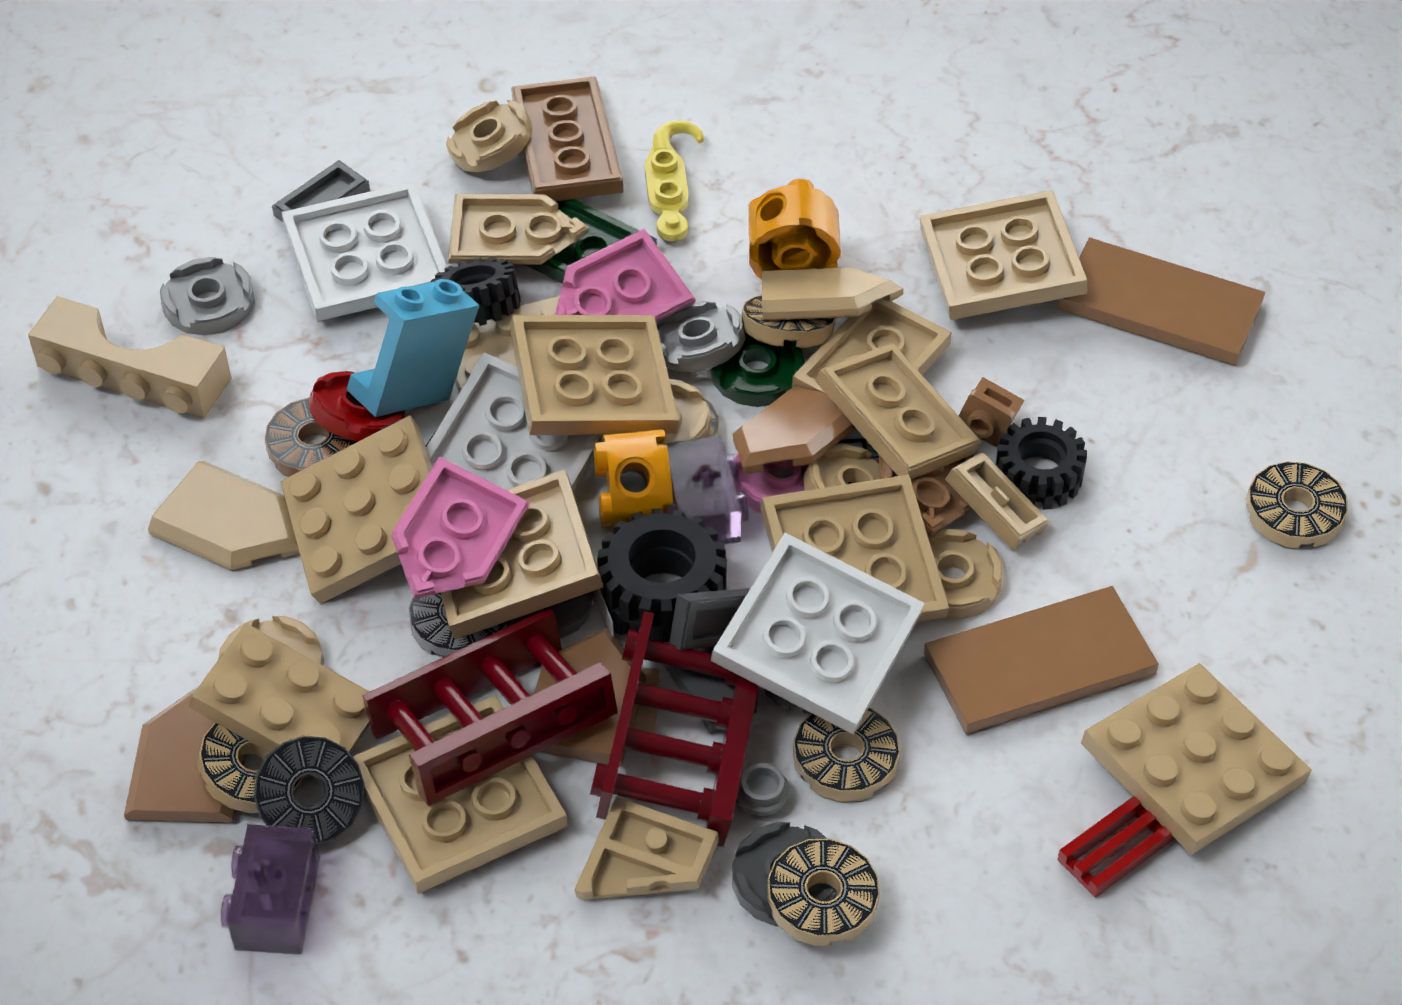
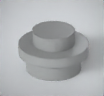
(762, 790)

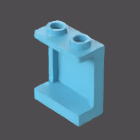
(420, 347)

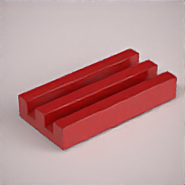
(1101, 830)

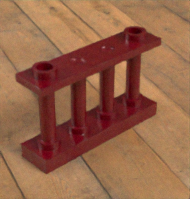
(505, 736)
(721, 759)

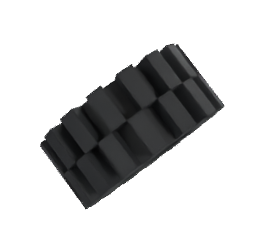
(489, 284)
(1044, 442)

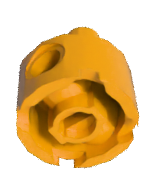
(793, 229)
(638, 454)

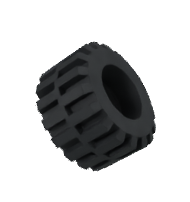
(651, 547)

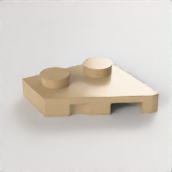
(645, 854)

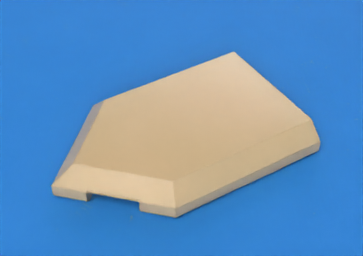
(510, 228)
(823, 293)
(225, 518)

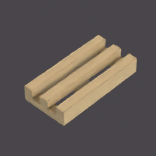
(997, 500)

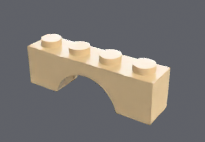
(178, 375)

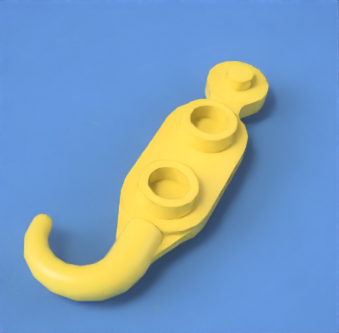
(667, 180)

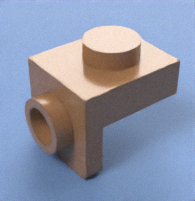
(990, 411)

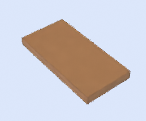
(569, 141)
(1165, 301)
(1040, 659)

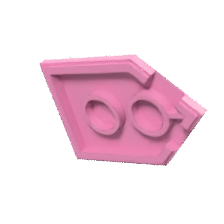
(624, 280)
(454, 530)

